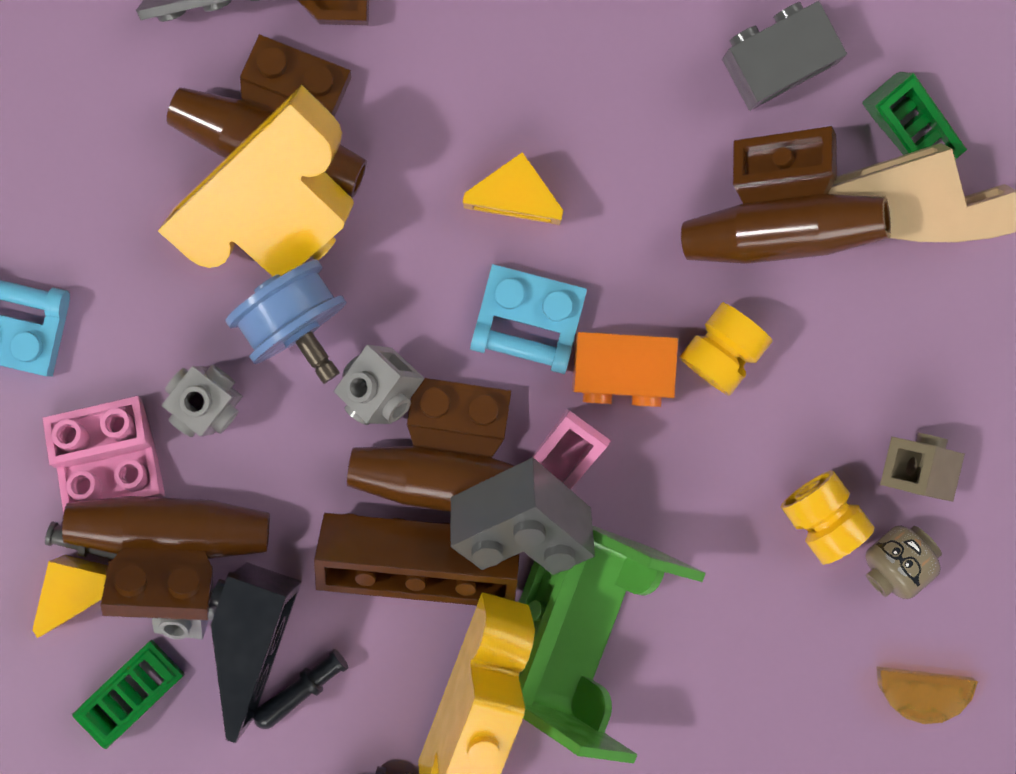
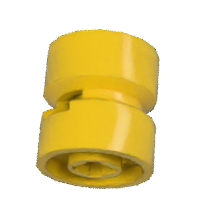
(726, 348)
(831, 523)

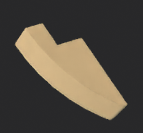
(929, 198)

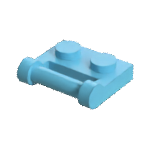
(534, 303)
(29, 344)

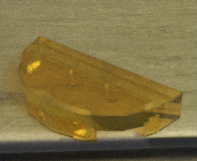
(925, 695)

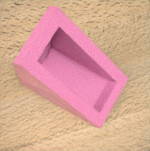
(571, 448)

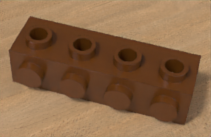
(403, 562)

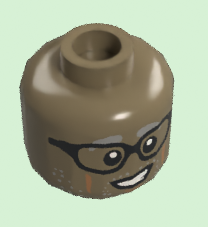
(903, 562)

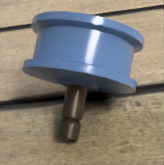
(287, 314)

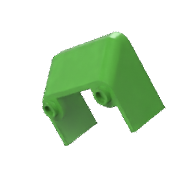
(572, 626)

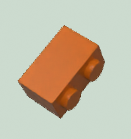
(624, 367)

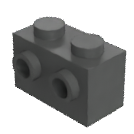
(784, 54)

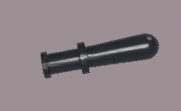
(309, 683)

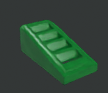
(916, 97)
(98, 724)

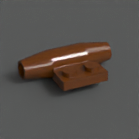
(266, 83)
(786, 205)
(453, 441)
(163, 549)

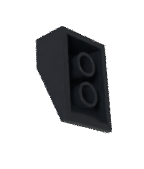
(246, 636)

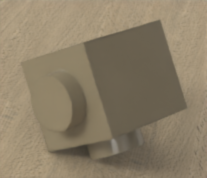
(923, 467)

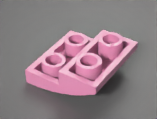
(104, 452)

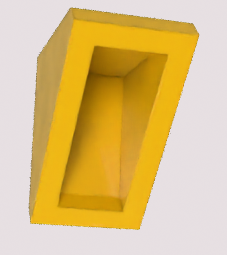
(515, 192)
(67, 591)

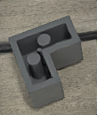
(520, 513)

